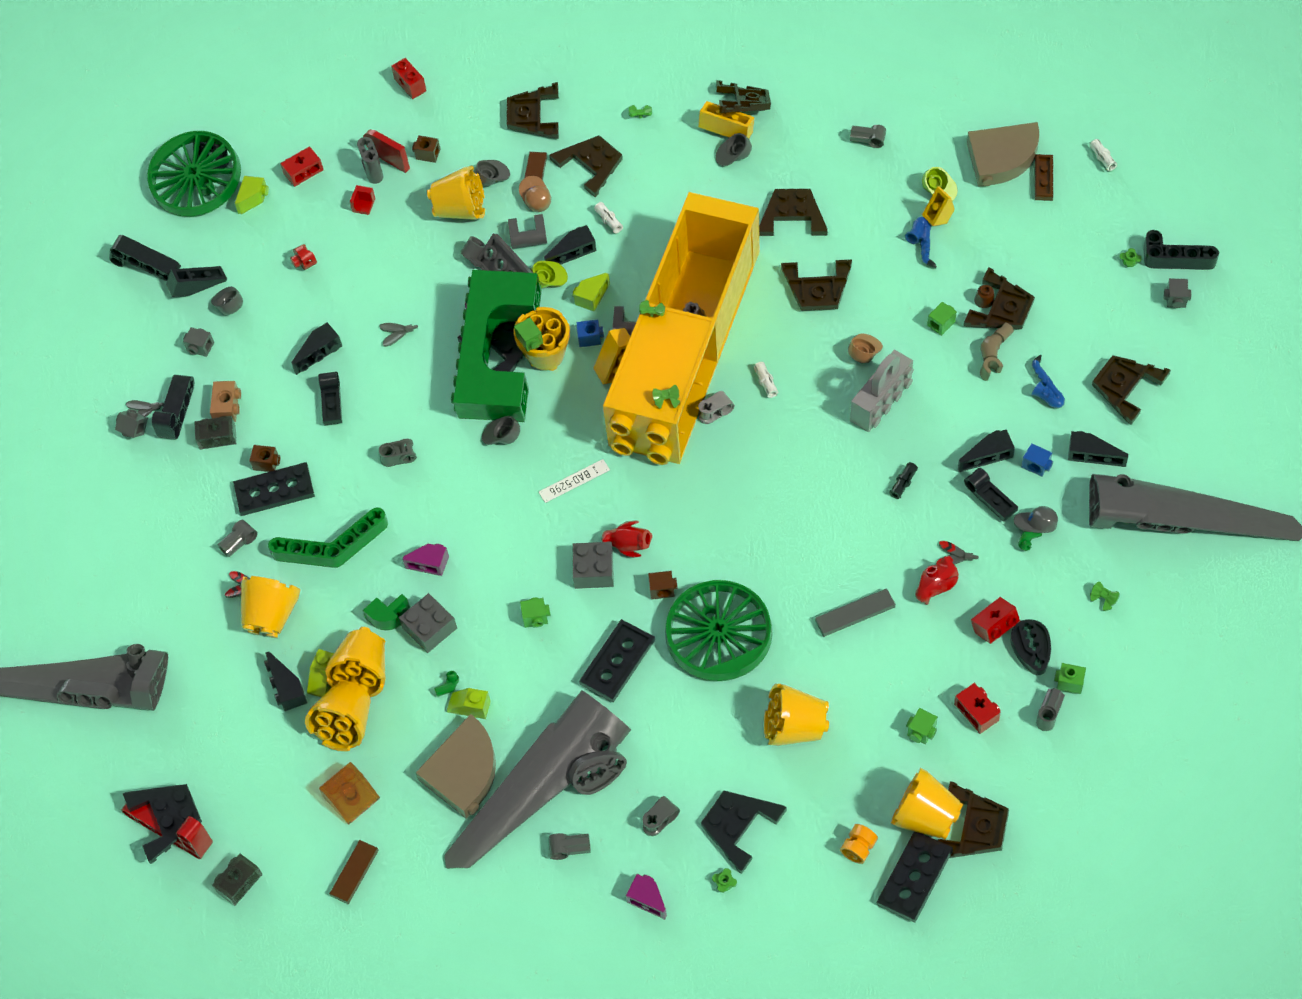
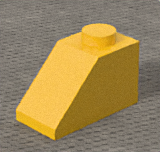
(939, 208)

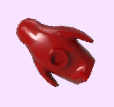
(628, 538)
(937, 580)

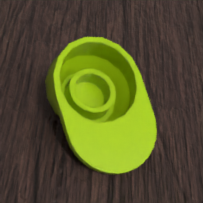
(938, 177)
(550, 273)

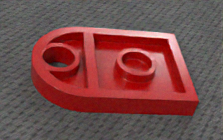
(389, 150)

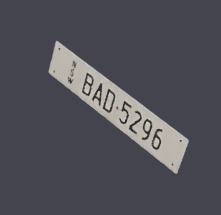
(574, 480)

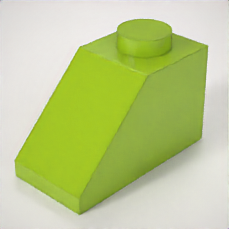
(251, 193)
(591, 291)
(317, 677)
(469, 702)

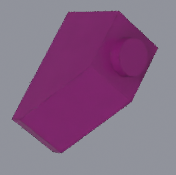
(427, 559)
(646, 896)

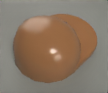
(535, 193)
(864, 348)

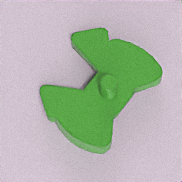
(647, 110)
(645, 308)
(672, 394)
(1110, 597)

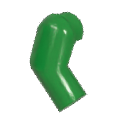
(1025, 540)
(450, 684)

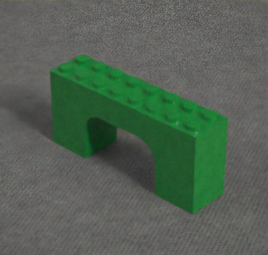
(492, 300)

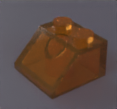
(349, 793)

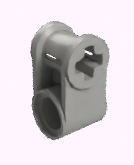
(715, 407)

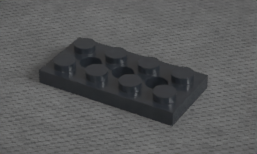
(263, 483)
(620, 672)
(921, 888)

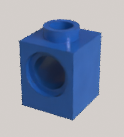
(586, 327)
(1037, 460)

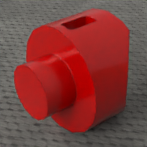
(302, 257)

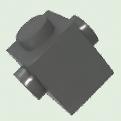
(1177, 293)
(198, 342)
(131, 423)

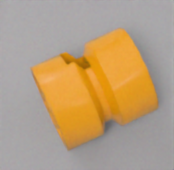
(860, 841)

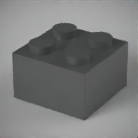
(593, 565)
(428, 623)

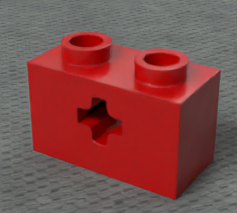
(408, 78)
(302, 166)
(995, 620)
(979, 717)

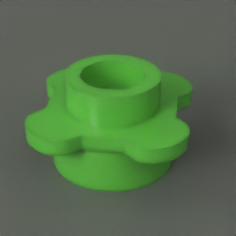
(1130, 262)
(724, 886)

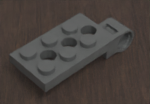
(480, 257)

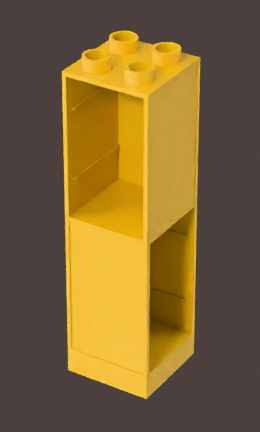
(704, 265)

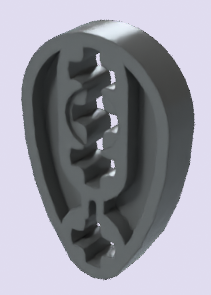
(607, 773)

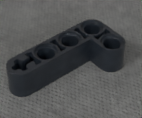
(141, 256)
(1177, 256)
(170, 421)

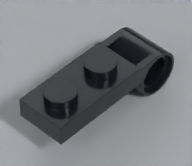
(330, 398)
(990, 495)

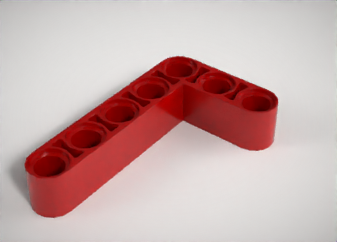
(191, 834)

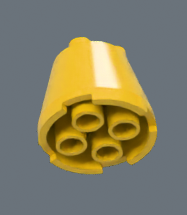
(458, 195)
(555, 337)
(266, 605)
(359, 661)
(340, 716)
(794, 716)
(927, 807)

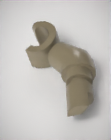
(990, 348)

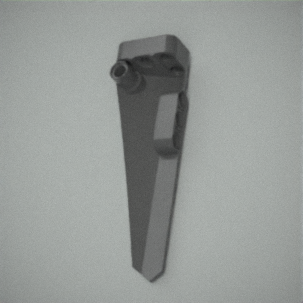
(1180, 510)
(100, 683)
(538, 776)

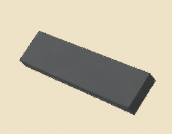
(855, 612)

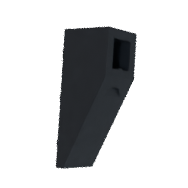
(316, 347)
(288, 685)

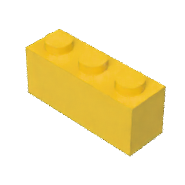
(725, 123)
(611, 354)

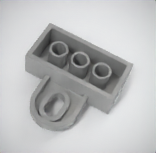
(881, 390)

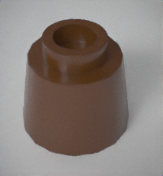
(984, 297)

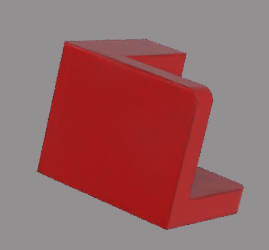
(362, 200)

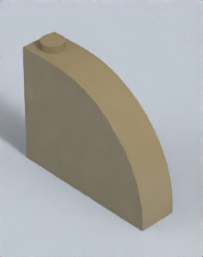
(1002, 152)
(462, 768)

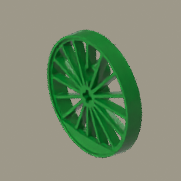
(195, 173)
(736, 666)

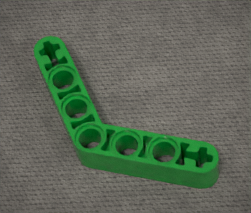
(283, 548)

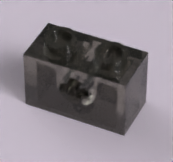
(215, 432)
(246, 874)

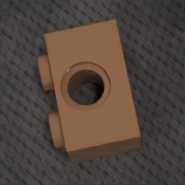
(222, 392)

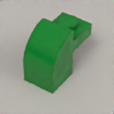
(386, 617)

